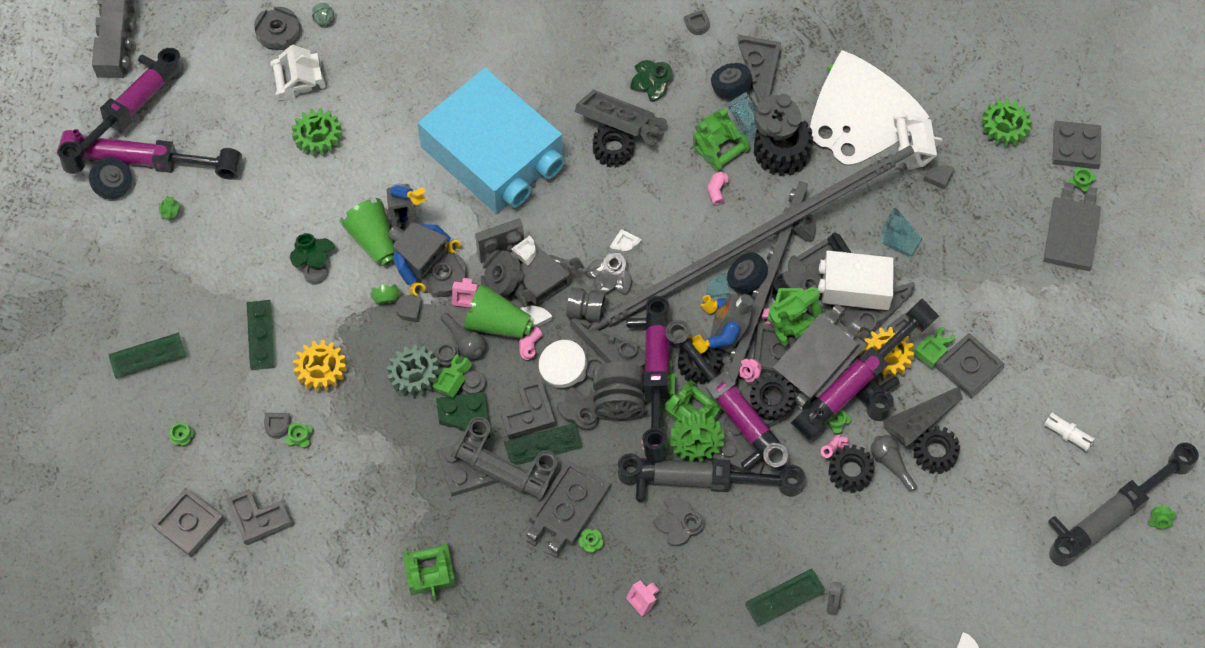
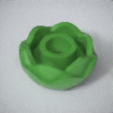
(385, 294)

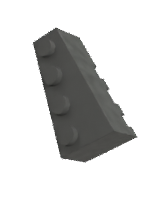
(114, 37)

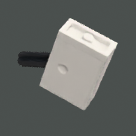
(855, 278)

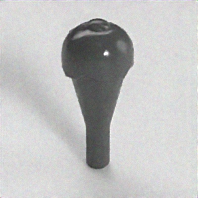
(469, 343)
(886, 450)

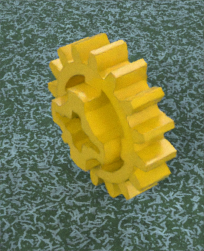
(320, 356)
(896, 360)

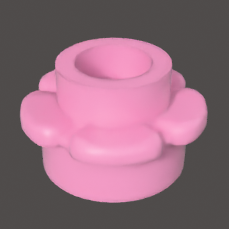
(755, 370)

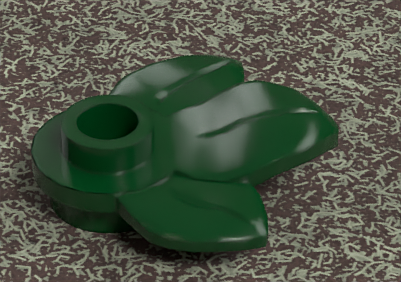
(649, 80)
(310, 251)

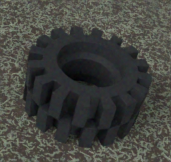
(612, 156)
(695, 373)
(765, 383)
(934, 463)
(849, 482)

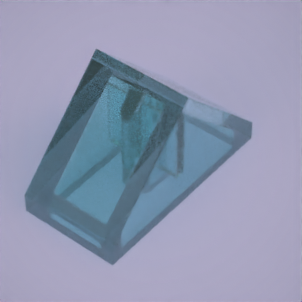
(743, 111)
(899, 234)

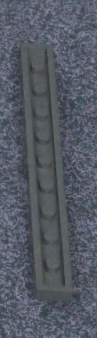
(762, 293)

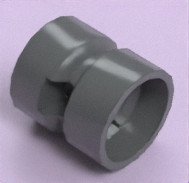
(585, 304)

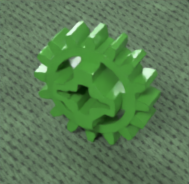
(1006, 122)
(316, 132)
(697, 437)

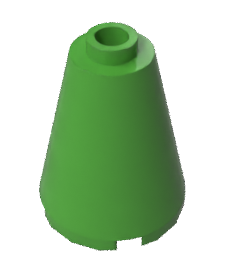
(370, 229)
(496, 315)

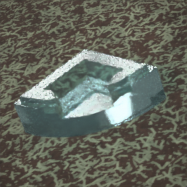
(718, 286)

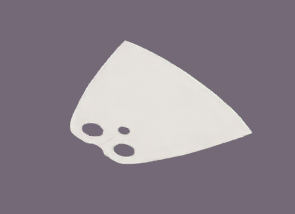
(866, 102)

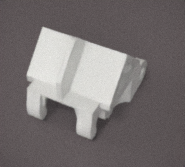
(303, 69)
(918, 134)

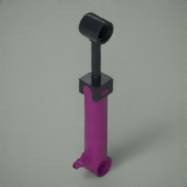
(158, 155)

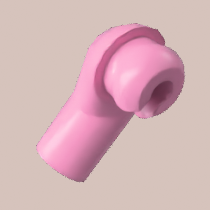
(717, 181)
(526, 344)
(835, 443)

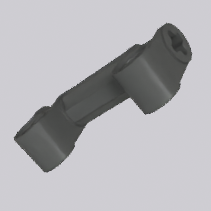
(471, 450)

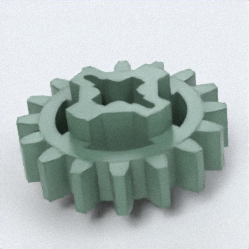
(413, 369)

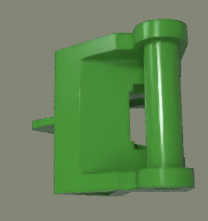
(713, 132)
(788, 310)
(680, 405)
(432, 577)

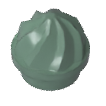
(322, 14)

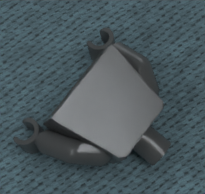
(545, 278)

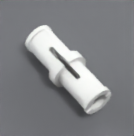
(1069, 432)

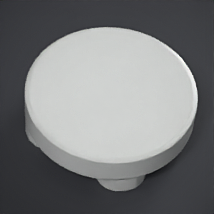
(563, 364)

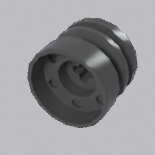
(618, 391)

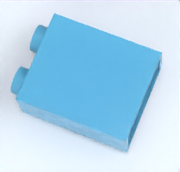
(492, 141)

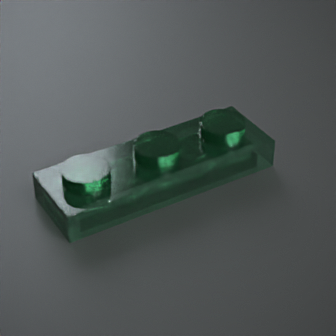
(260, 335)
(147, 355)
(555, 440)
(784, 597)

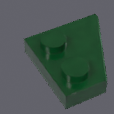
(461, 410)

